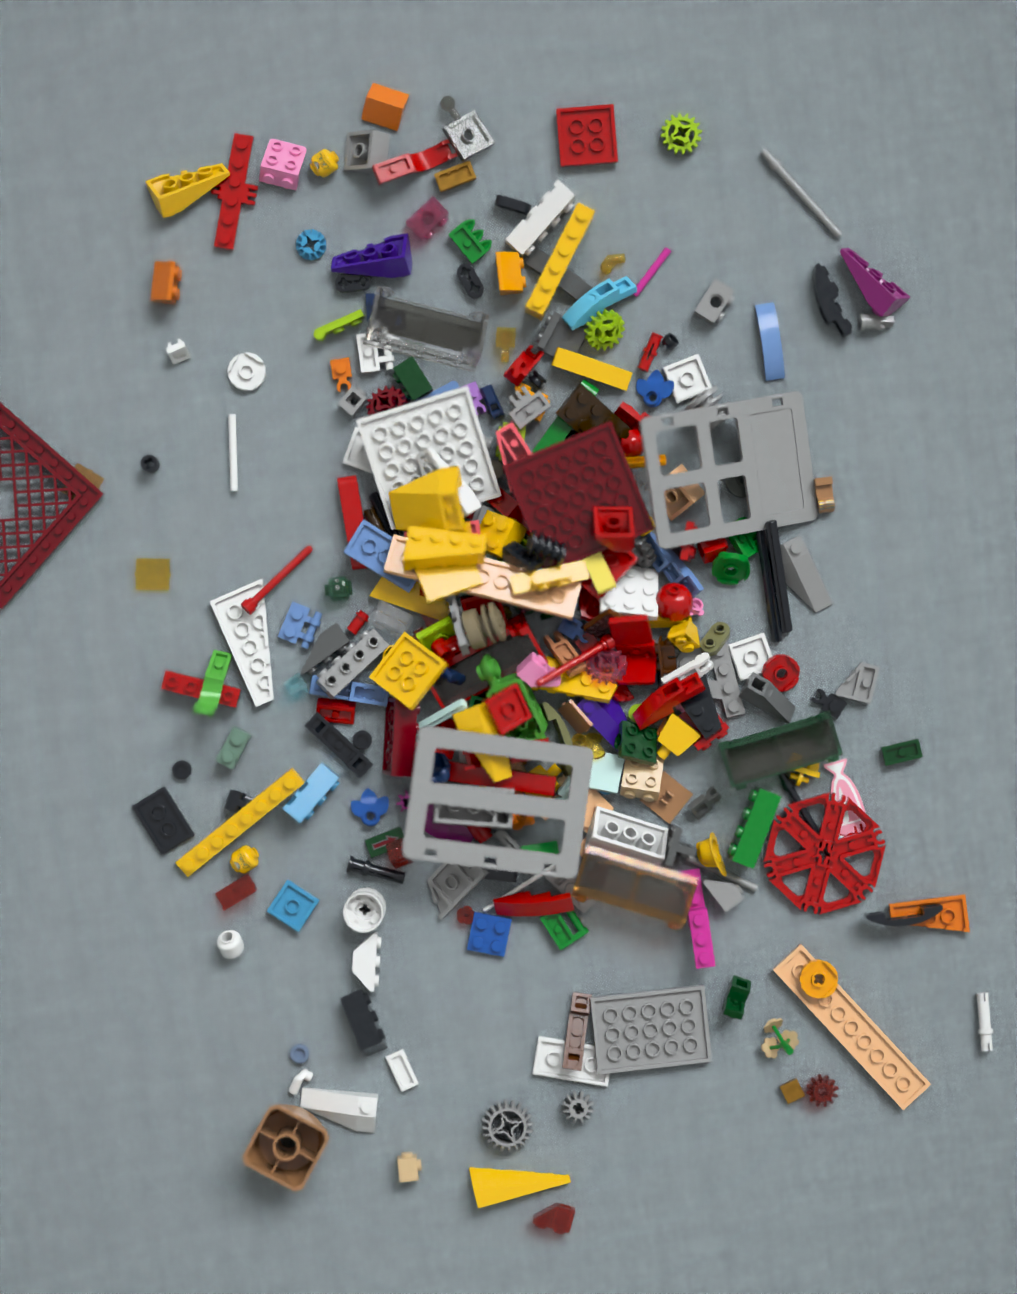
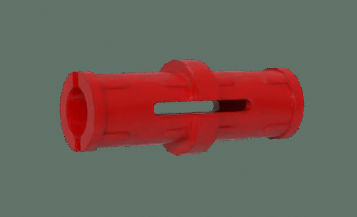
(644, 364)

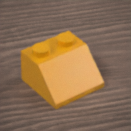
(509, 273)

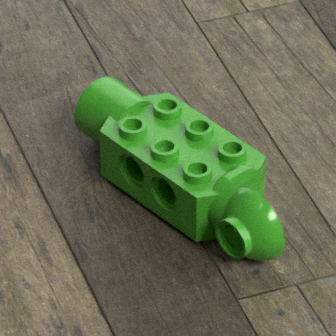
(534, 727)

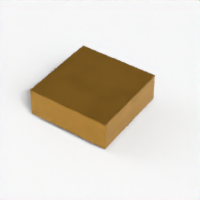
(792, 1090)

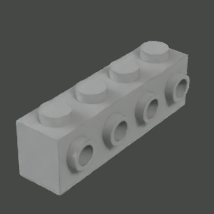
(352, 663)

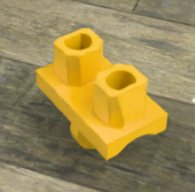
(811, 770)

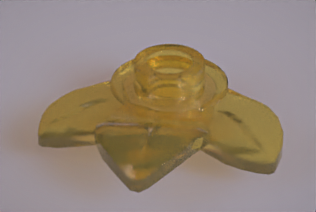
(591, 741)

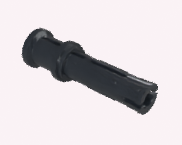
(366, 868)

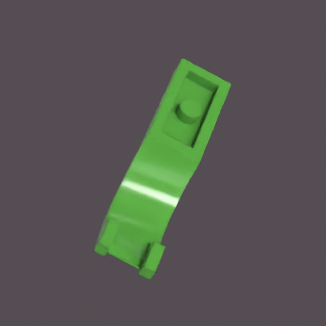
(213, 683)

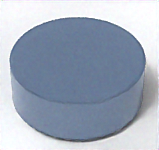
(299, 1053)

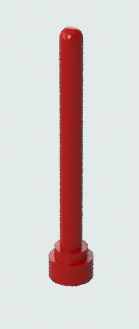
(251, 604)
(605, 644)

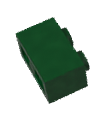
(412, 379)

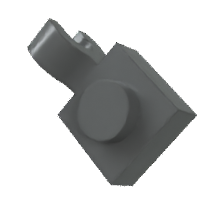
(702, 804)

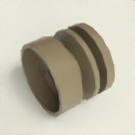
(486, 625)

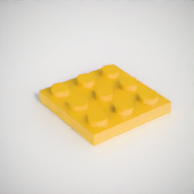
(408, 670)

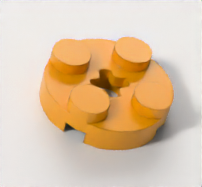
(829, 978)

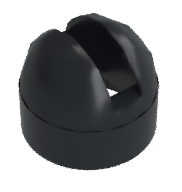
(670, 341)

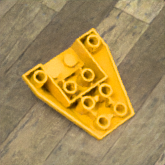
(430, 502)

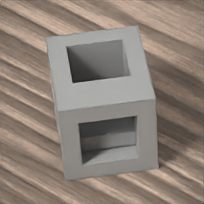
(345, 402)

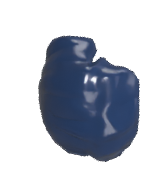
(441, 769)

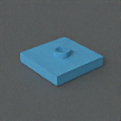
(293, 905)

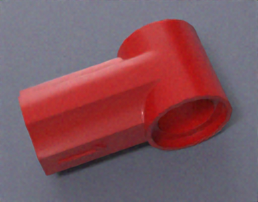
(446, 648)

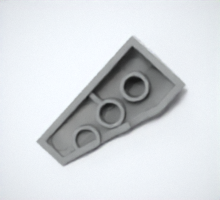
(802, 574)

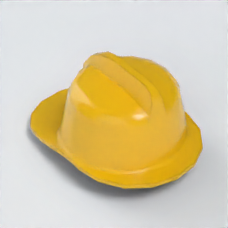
(709, 854)

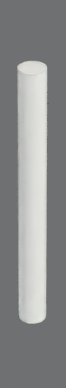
(233, 452)

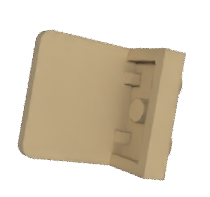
(642, 780)

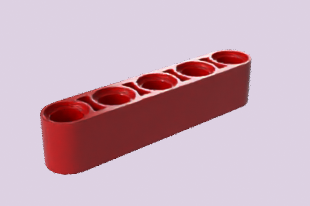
(351, 509)

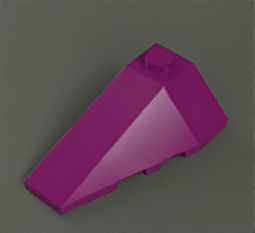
(879, 293)

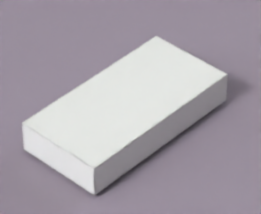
(402, 1070)

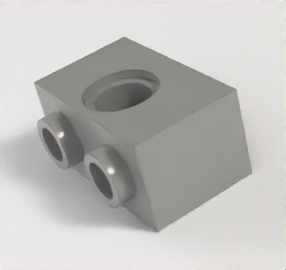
(706, 310)

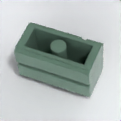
(233, 747)

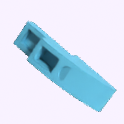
(598, 299)

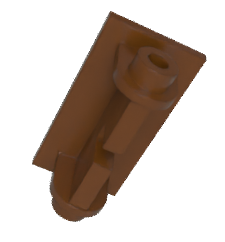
(664, 650)

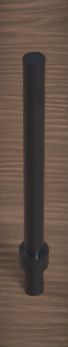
(788, 785)

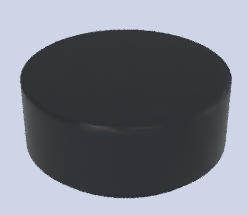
(362, 739)
(182, 769)

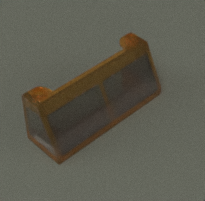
(635, 886)

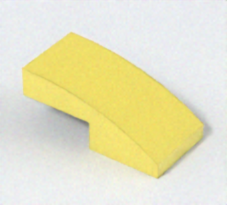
(599, 573)

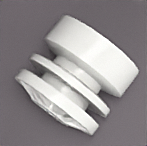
(355, 915)

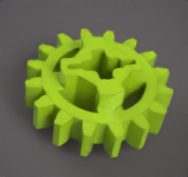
(685, 142)
(604, 329)

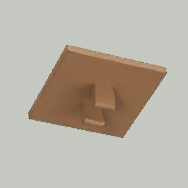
(670, 800)

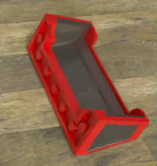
(508, 653)

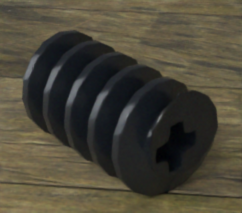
(546, 547)

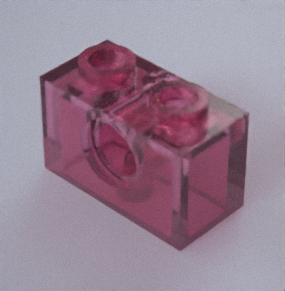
(430, 208)

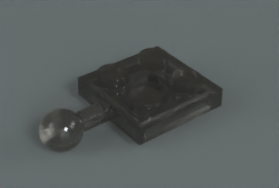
(468, 123)

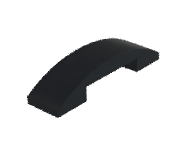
(339, 744)
(927, 912)

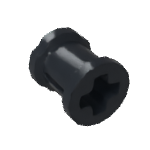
(148, 458)

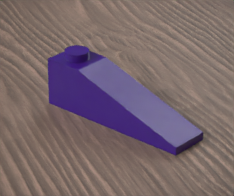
(384, 259)
(604, 717)

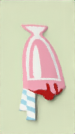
(843, 785)

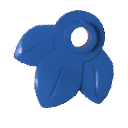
(654, 386)
(370, 804)

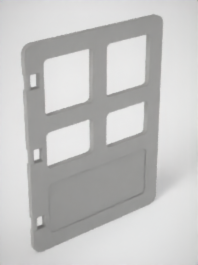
(772, 462)

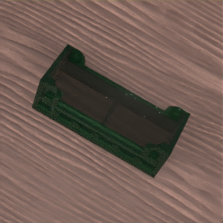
(780, 750)

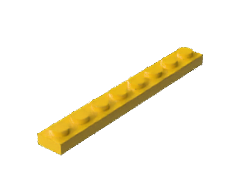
(240, 822)

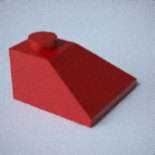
(614, 527)

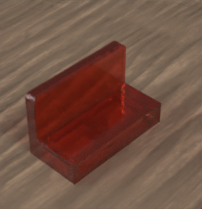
(236, 891)

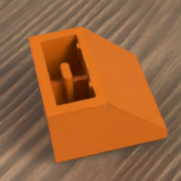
(165, 282)

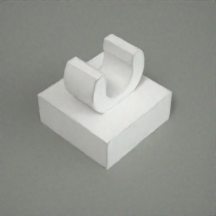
(178, 352)

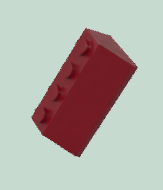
(399, 739)

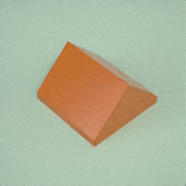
(384, 106)

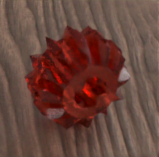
(824, 1096)

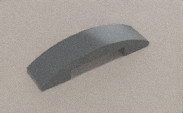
(570, 281)

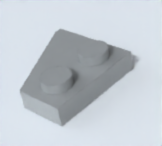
(860, 683)

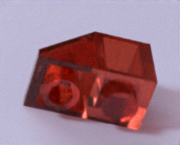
(556, 1216)

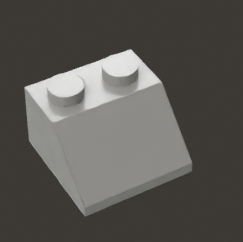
(365, 150)

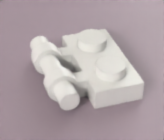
(370, 359)

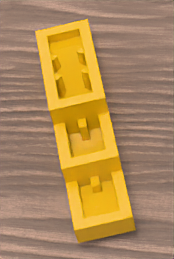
(591, 368)

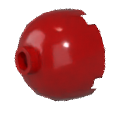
(674, 601)

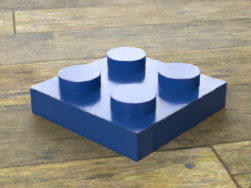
(489, 934)

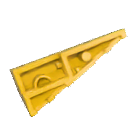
(497, 1185)

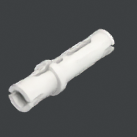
(984, 1021)

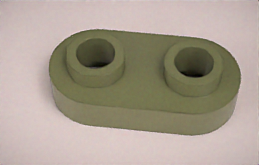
(716, 637)

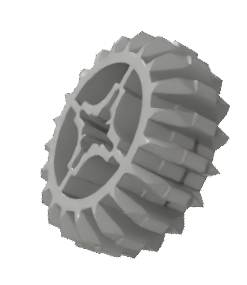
(499, 1128)

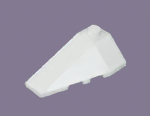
(346, 1108)

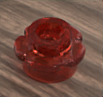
(461, 918)

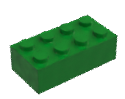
(754, 827)

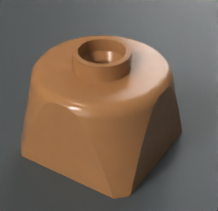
(282, 1164)

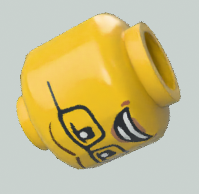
(324, 163)
(244, 859)

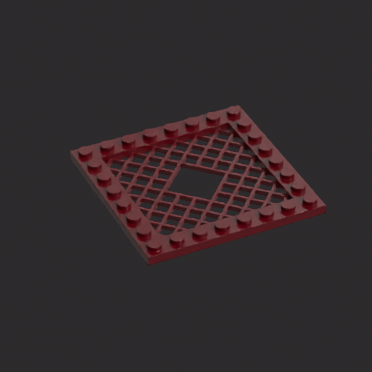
(86, 498)

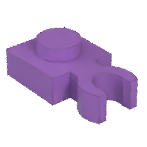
(476, 397)

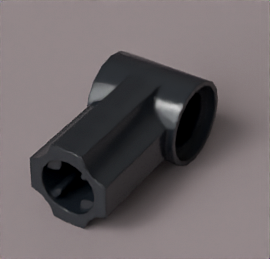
(236, 800)

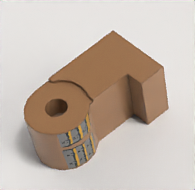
(824, 494)

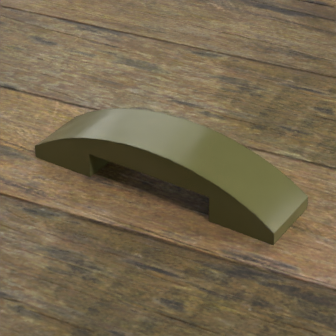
(561, 730)

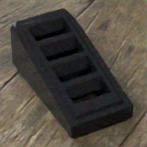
(517, 555)

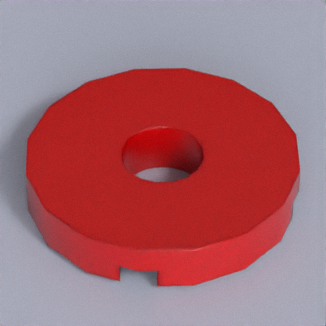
(779, 662)

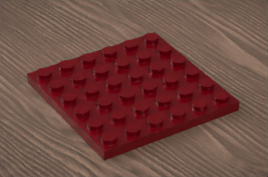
(566, 481)

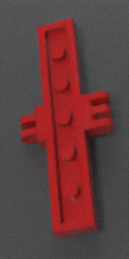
(234, 192)

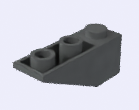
(328, 642)
(767, 697)

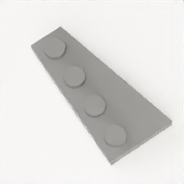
(456, 610)

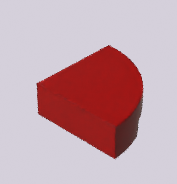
(622, 694)

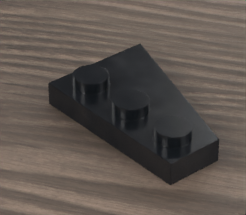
(703, 711)

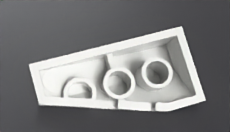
(431, 461)

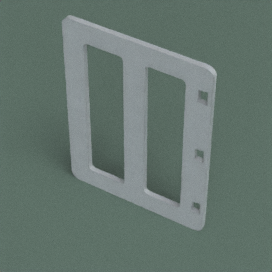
(571, 810)

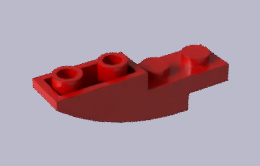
(665, 698)

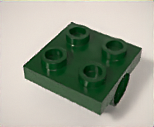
(636, 744)

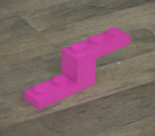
(699, 925)

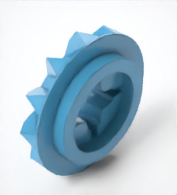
(319, 247)

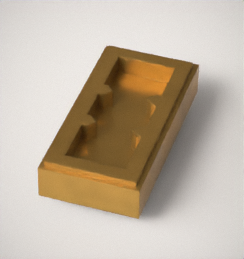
(455, 176)

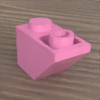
(535, 667)

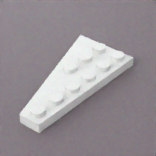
(247, 639)

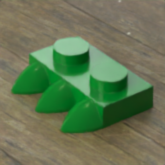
(469, 242)
(744, 543)

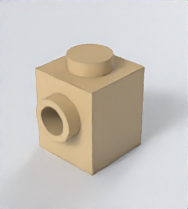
(408, 1167)

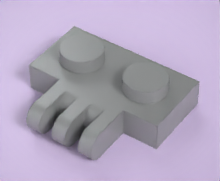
(527, 407)

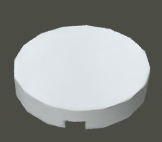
(246, 371)

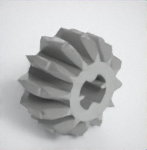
(585, 1104)

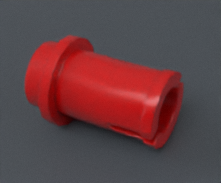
(358, 622)

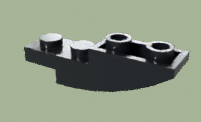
(825, 293)

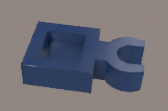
(572, 628)

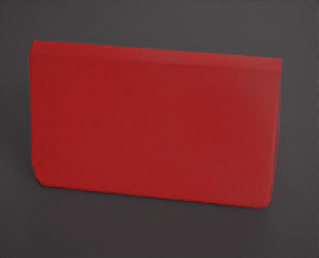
(337, 710)

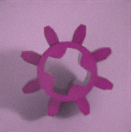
(406, 796)

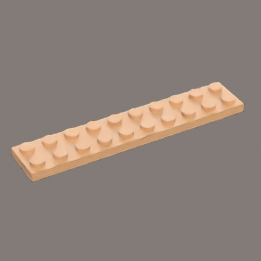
(497, 584)
(857, 1033)

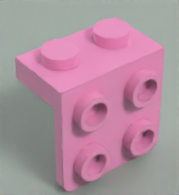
(282, 164)

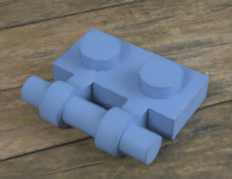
(294, 623)

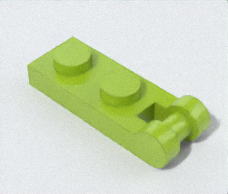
(337, 326)

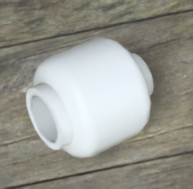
(230, 944)

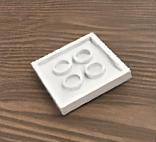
(634, 594)

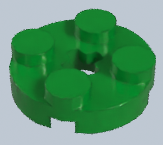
(726, 560)

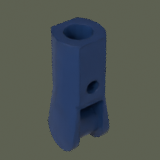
(490, 399)
(453, 676)

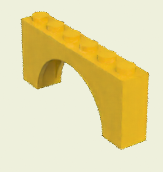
(559, 261)

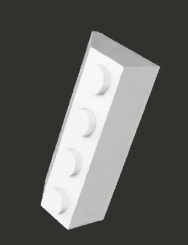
(627, 836)

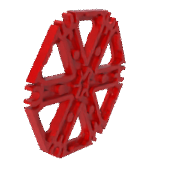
(820, 870)

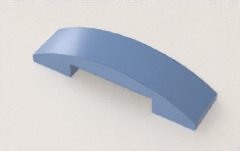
(770, 341)

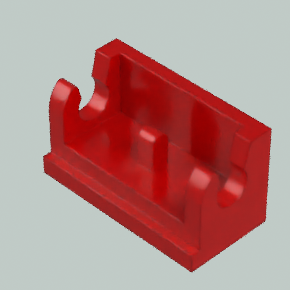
(523, 366)

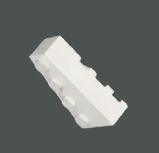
(541, 219)

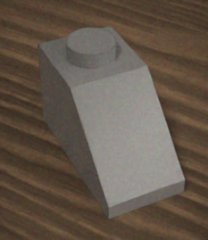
(724, 892)

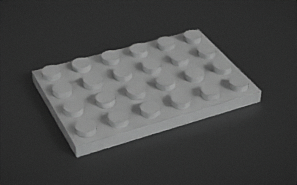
(650, 1029)

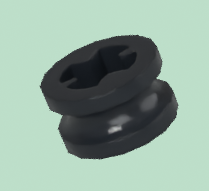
(537, 379)

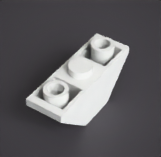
(366, 960)

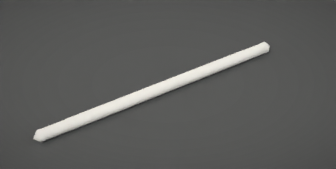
(521, 886)

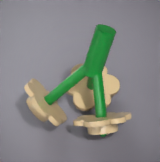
(787, 1039)

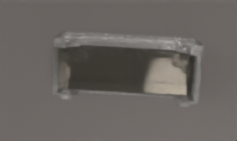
(425, 331)

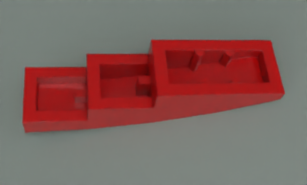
(536, 905)

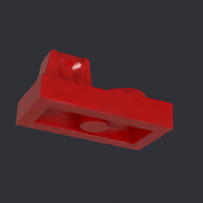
(630, 416)

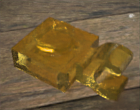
(505, 339)

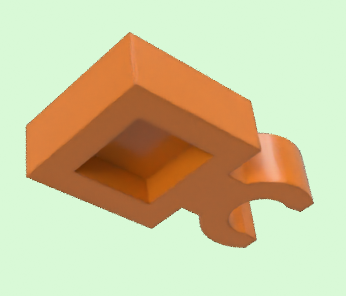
(341, 370)

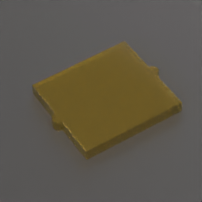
(152, 574)

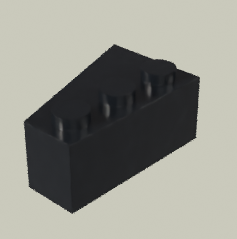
(364, 1022)

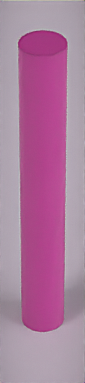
(652, 270)

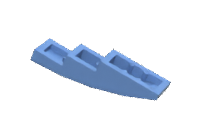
(673, 567)
(355, 692)

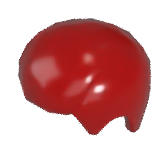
(632, 445)

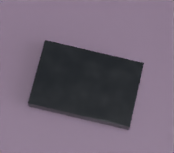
(163, 820)

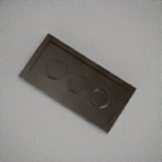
(585, 411)

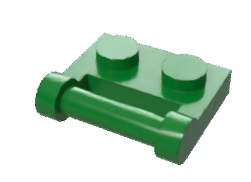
(560, 931)

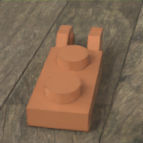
(563, 652)

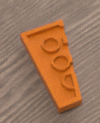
(952, 917)

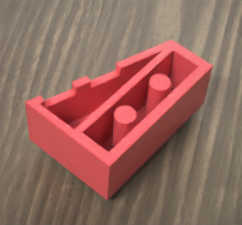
(511, 445)

